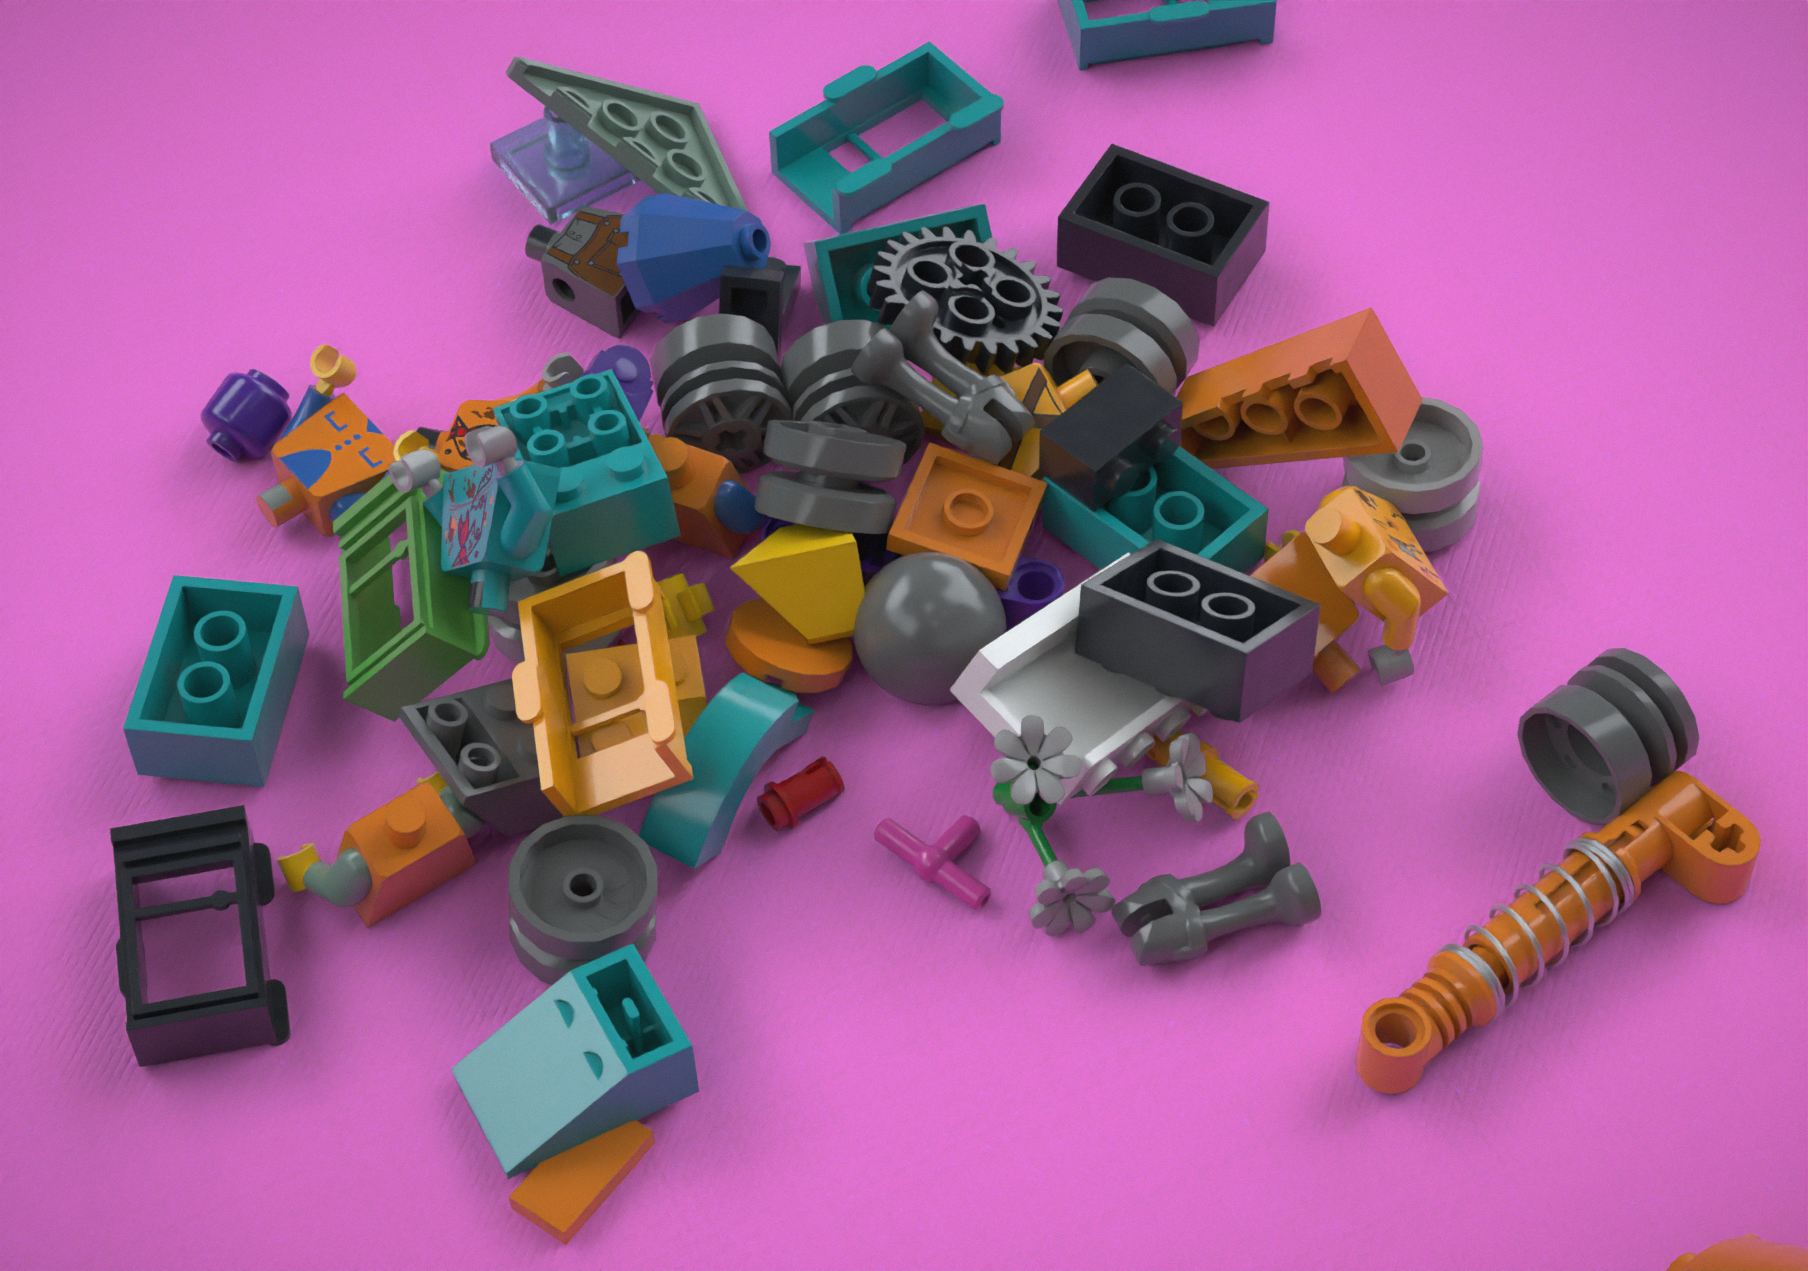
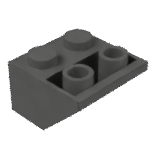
(484, 755)

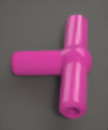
(935, 861)

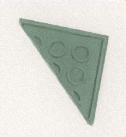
(645, 131)

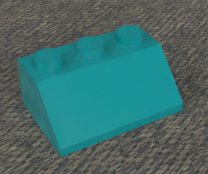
(843, 263)

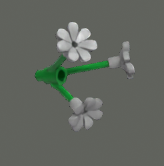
(1031, 788)

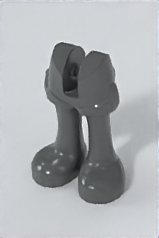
(987, 410)
(1166, 914)

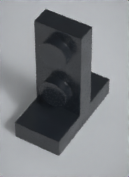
(761, 295)

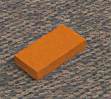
(574, 1184)

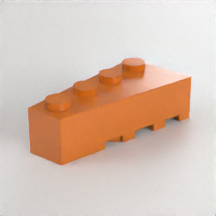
(1302, 399)

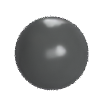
(925, 625)

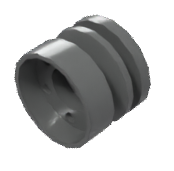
(720, 387)
(825, 389)
(1608, 735)

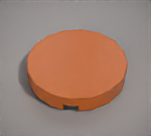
(771, 646)

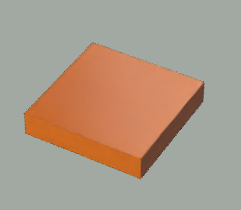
(967, 512)

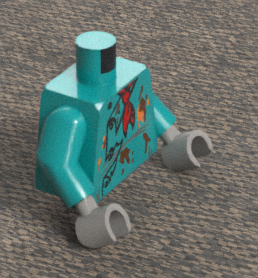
(489, 513)

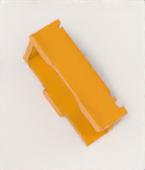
(572, 616)

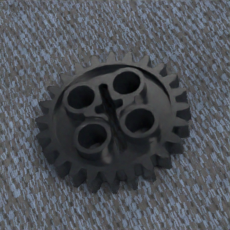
(985, 298)

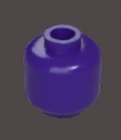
(246, 415)

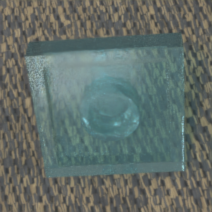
(558, 167)

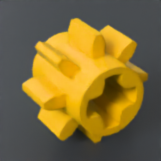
(684, 606)

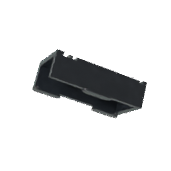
(209, 1020)

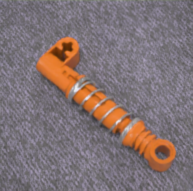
(1597, 876)

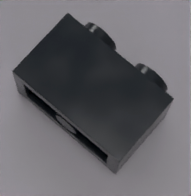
(1110, 437)

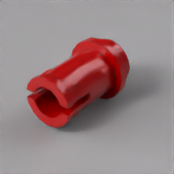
(799, 794)

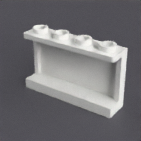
(1041, 675)

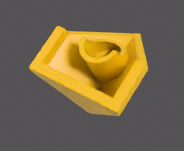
(808, 579)

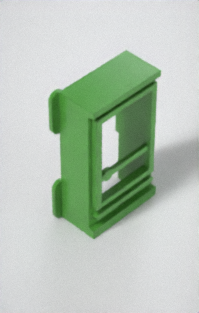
(381, 661)

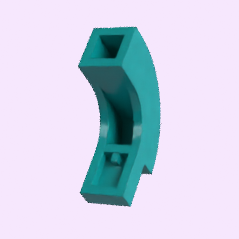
(725, 753)

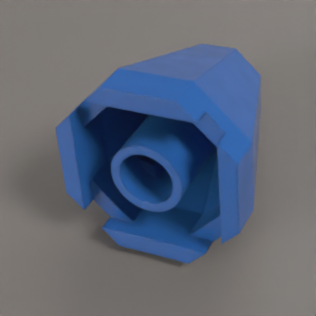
(681, 249)

